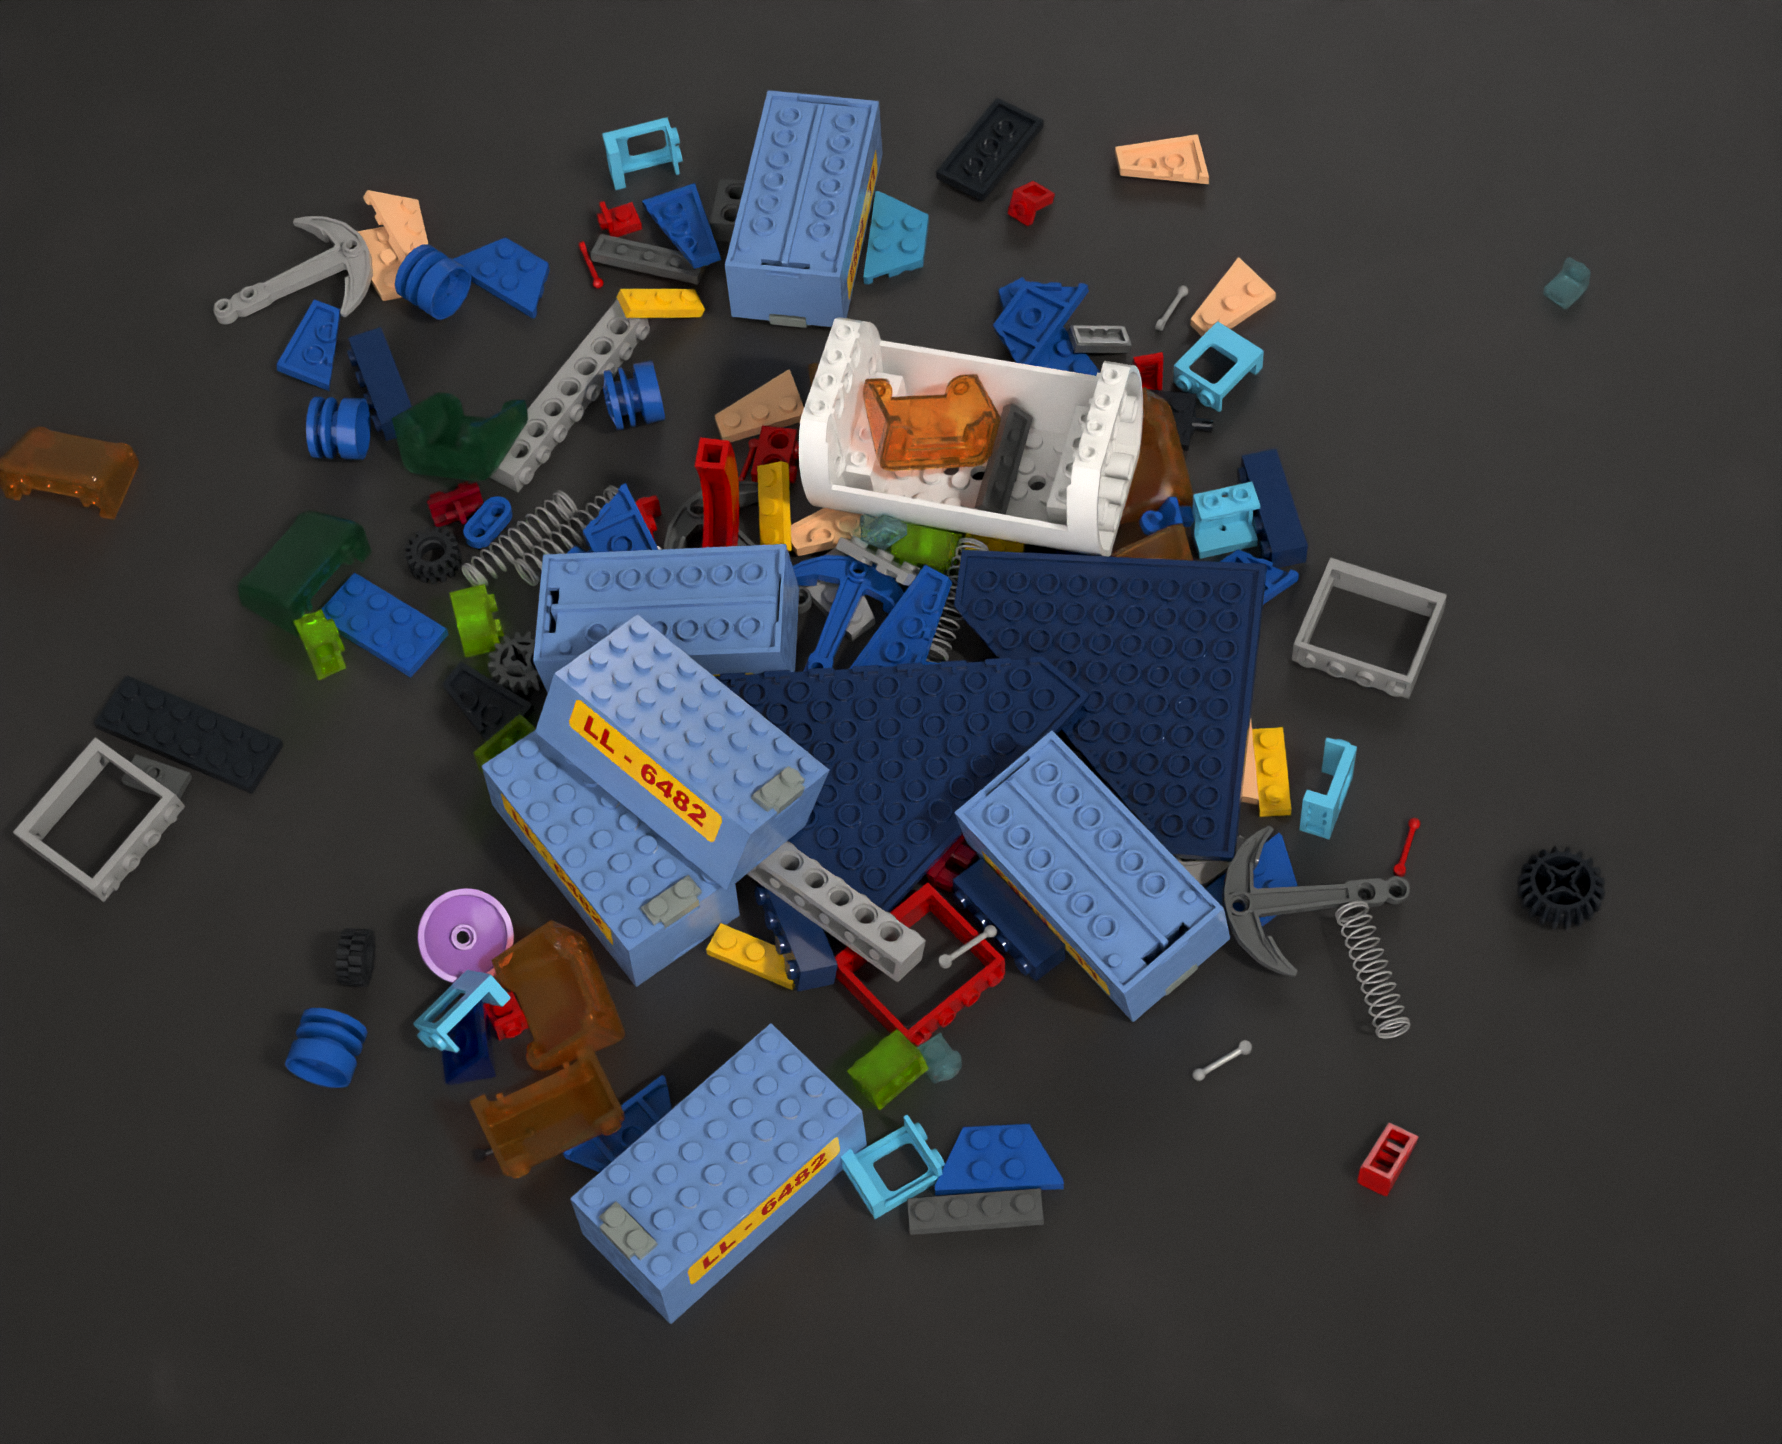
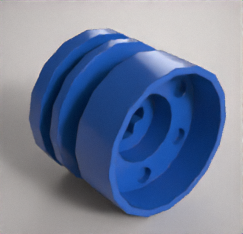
(433, 281)
(633, 395)
(338, 428)
(326, 1047)

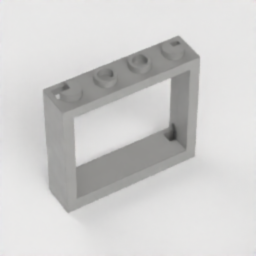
(1381, 588)
(67, 791)

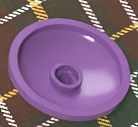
(466, 911)

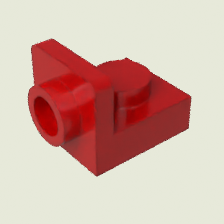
(1028, 200)
(619, 220)
(649, 509)
(507, 1020)

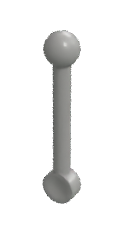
(1182, 291)
(946, 960)
(1244, 1048)

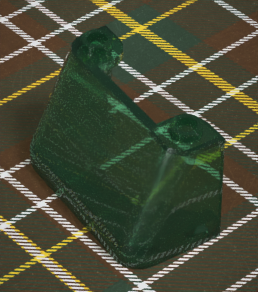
(445, 443)
(301, 565)

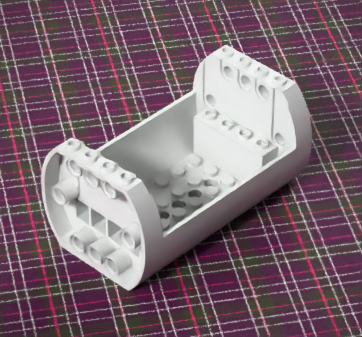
(1078, 443)

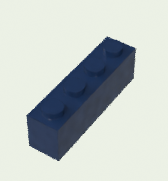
(380, 377)
(1277, 518)
(1017, 926)
(800, 941)

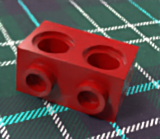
(767, 450)

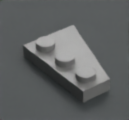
(882, 559)
(823, 597)

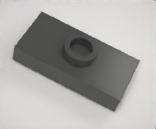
(1099, 339)
(170, 777)

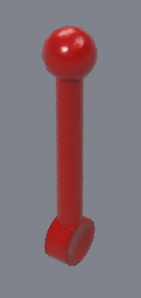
(597, 282)
(752, 446)
(1400, 869)

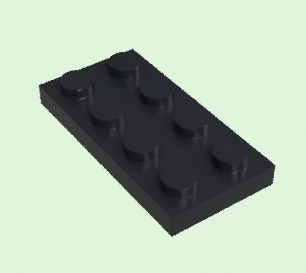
(990, 149)

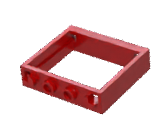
(908, 913)

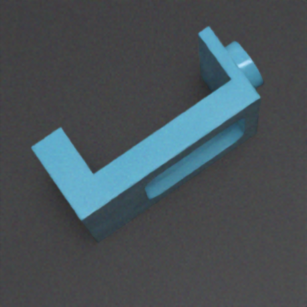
(621, 162)
(1230, 344)
(1224, 522)
(1319, 810)
(475, 987)
(869, 1184)

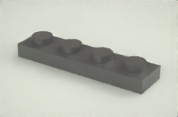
(645, 259)
(1004, 460)
(975, 1211)

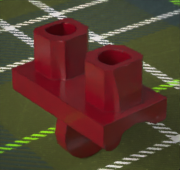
(455, 504)
(940, 872)

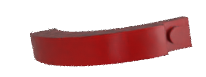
(720, 492)

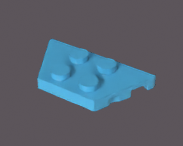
(895, 238)

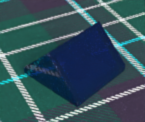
(476, 1055)

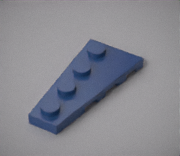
(685, 224)

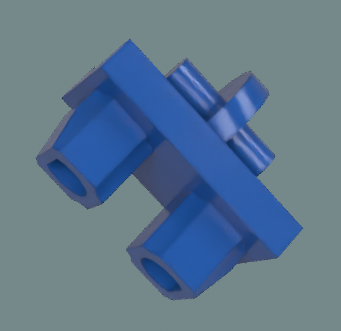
(1168, 514)

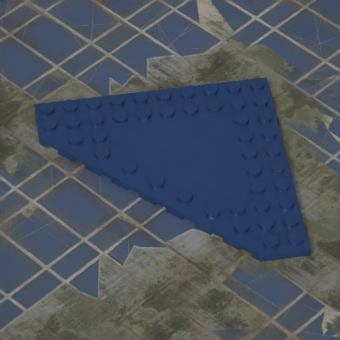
(1164, 668)
(905, 753)

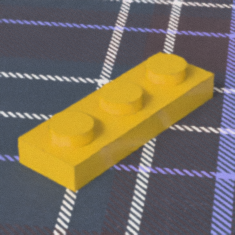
(660, 303)
(774, 504)
(1271, 772)
(749, 954)

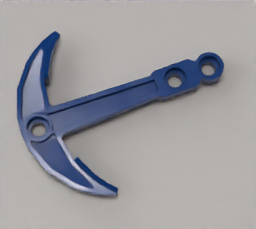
(849, 594)

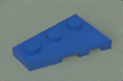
(313, 346)

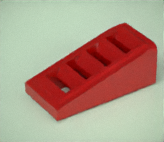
(1150, 370)
(1378, 1177)

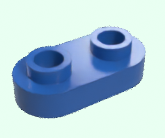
(485, 523)

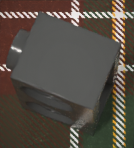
(726, 208)

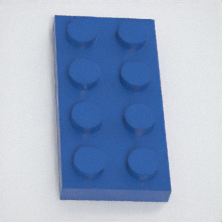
(384, 625)

